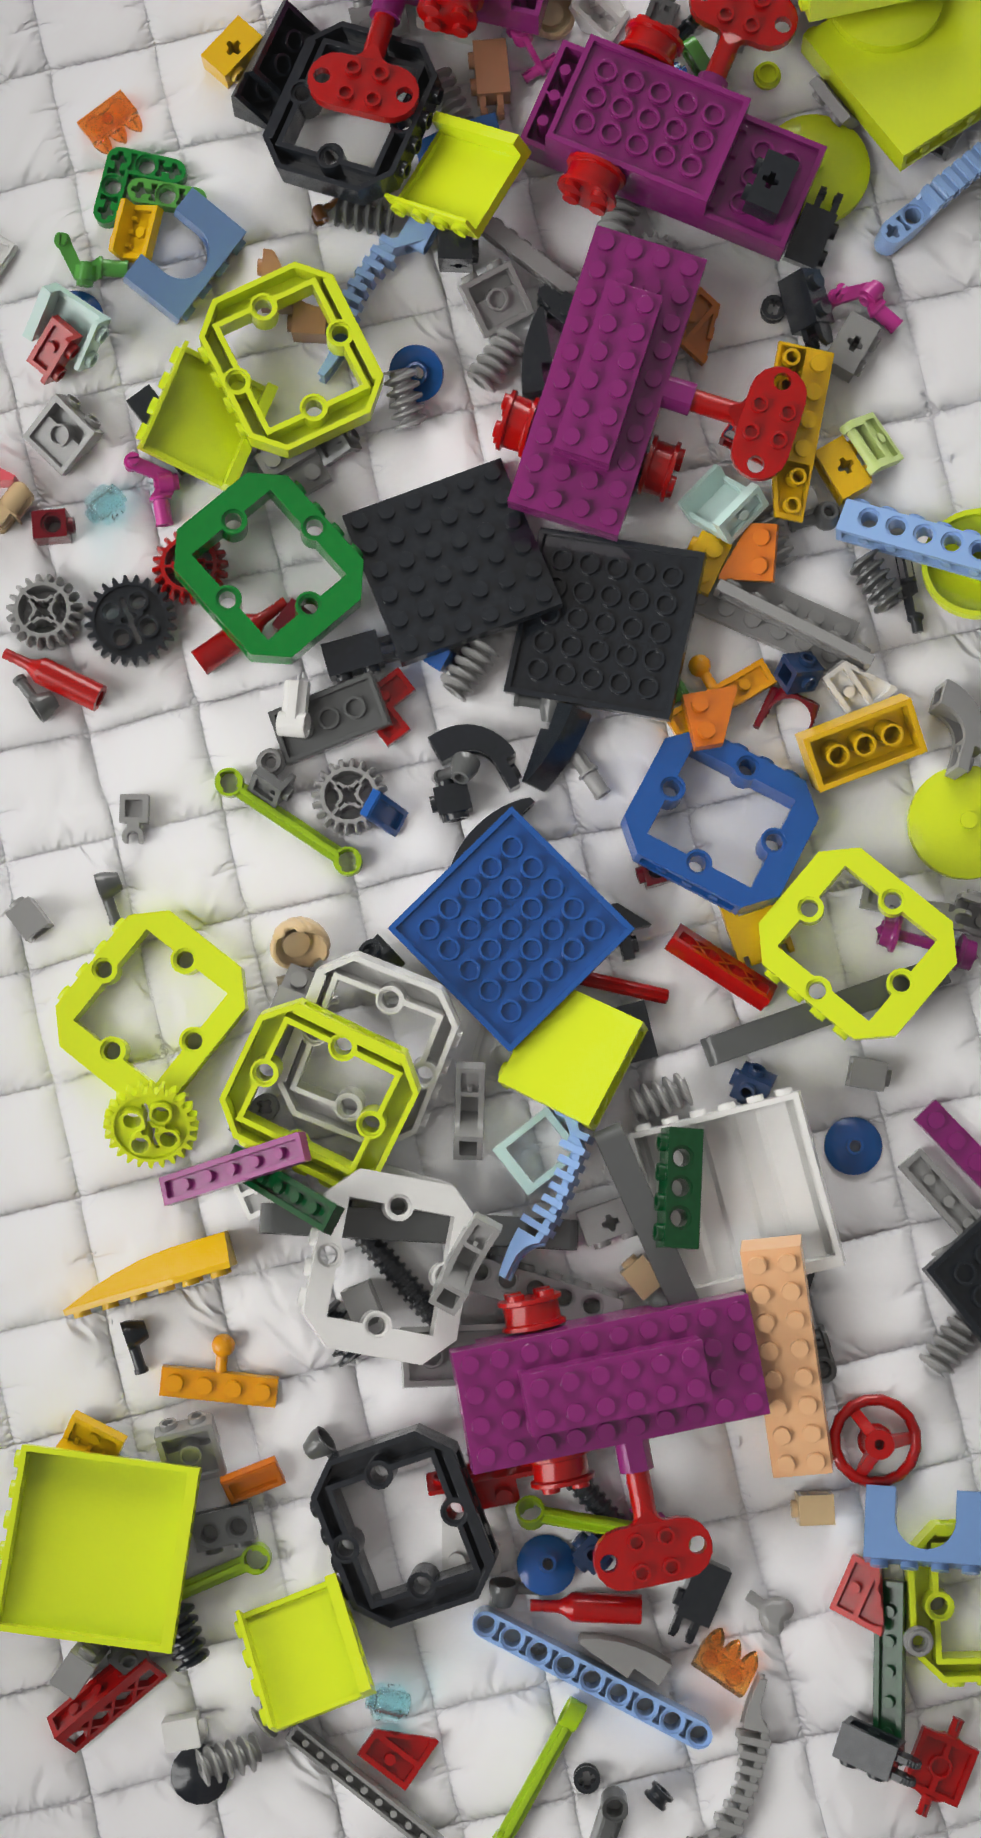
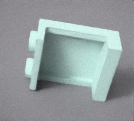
(76, 312)
(722, 504)

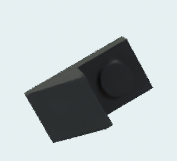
(630, 944)

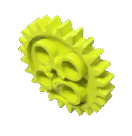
(177, 1119)

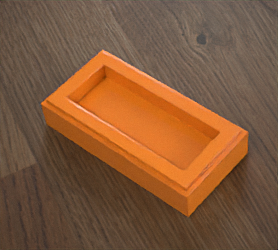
(252, 1480)

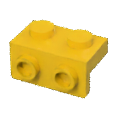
(135, 230)
(716, 553)
(91, 1435)

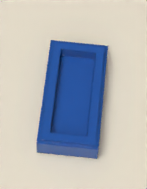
(384, 812)

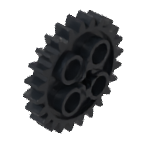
(154, 611)

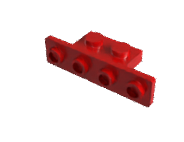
(493, 1487)

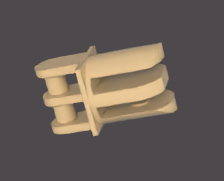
(14, 505)

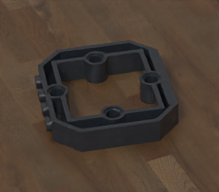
(345, 178)
(410, 1599)

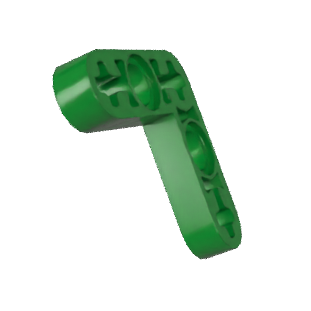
(131, 171)

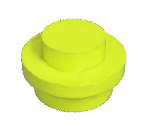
(767, 75)

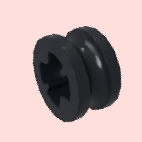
(770, 318)
(578, 1773)
(658, 1795)

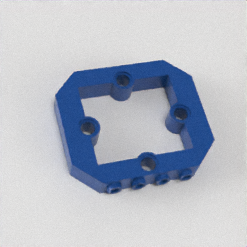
(765, 778)

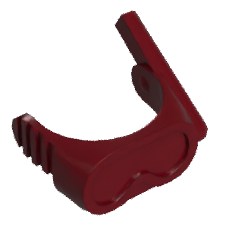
(776, 694)

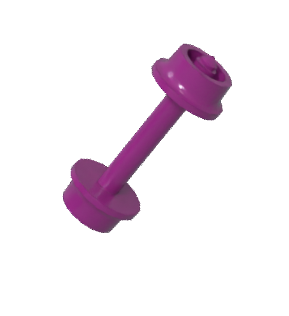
(890, 932)

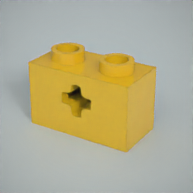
(231, 52)
(842, 484)

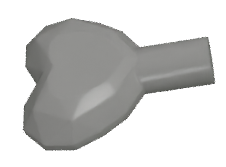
(771, 1612)

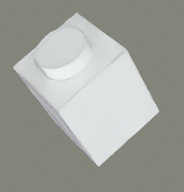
(183, 1731)

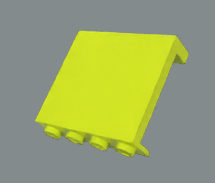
(461, 176)
(192, 424)
(575, 1058)
(304, 1655)

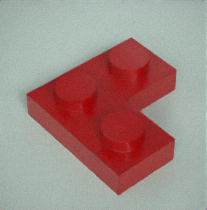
(395, 689)

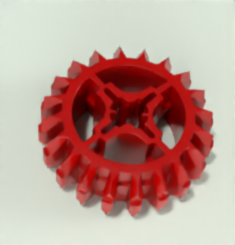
(165, 568)

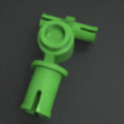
(84, 271)

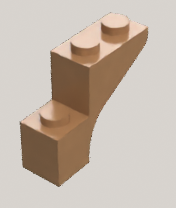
(303, 319)

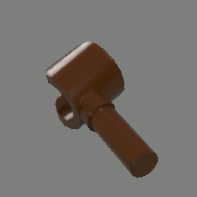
(319, 212)

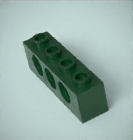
(688, 1204)

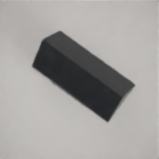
(271, 65)

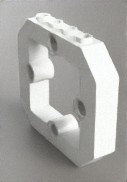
(376, 977)
(315, 1297)

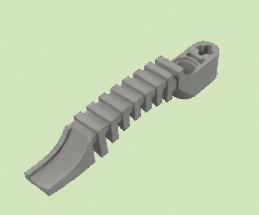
(737, 1810)

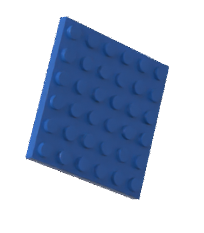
(511, 929)

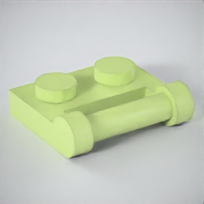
(872, 442)

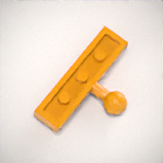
(748, 681)
(219, 1383)

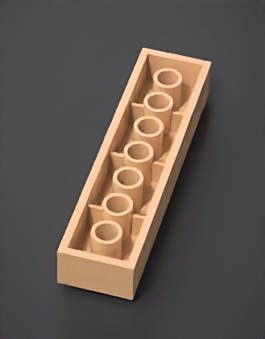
(788, 1355)

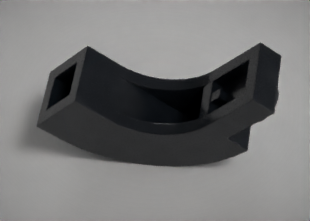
(479, 742)

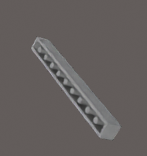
(528, 257)
(359, 1783)

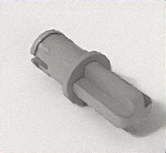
(589, 773)

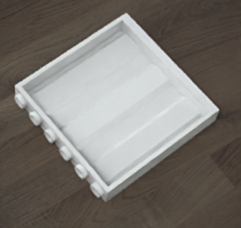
(755, 1185)

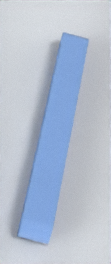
(601, 1688)

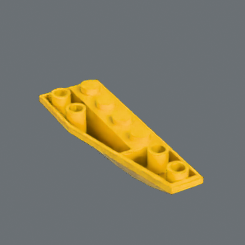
(793, 482)
(160, 1271)

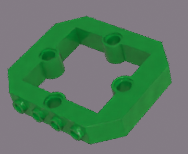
(237, 504)

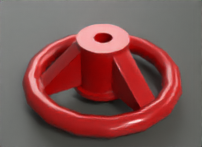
(875, 1440)

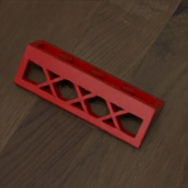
(721, 967)
(101, 1696)

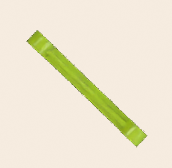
(290, 823)
(565, 1518)
(226, 1571)
(567, 1723)

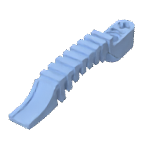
(898, 232)
(411, 239)
(524, 1242)

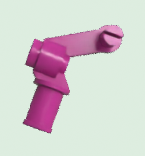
(524, 39)
(870, 296)
(164, 484)

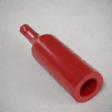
(221, 648)
(60, 679)
(594, 1607)

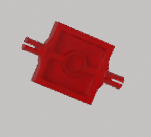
(945, 1765)

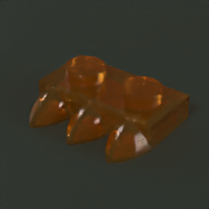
(109, 121)
(724, 1663)

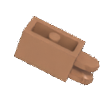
(491, 75)

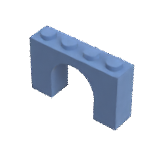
(176, 295)
(886, 1546)

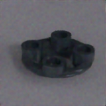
(188, 1782)

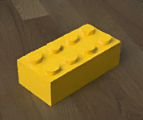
(861, 742)

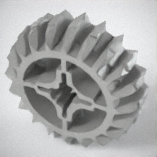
(37, 619)
(341, 807)

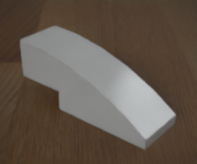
(626, 1655)

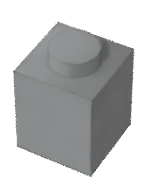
(28, 918)
(868, 1074)

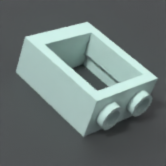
(510, 1163)

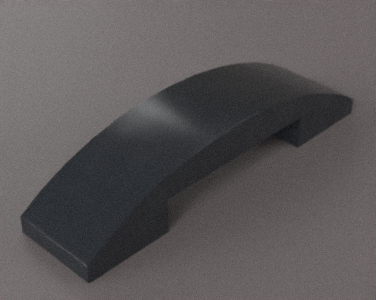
(521, 806)

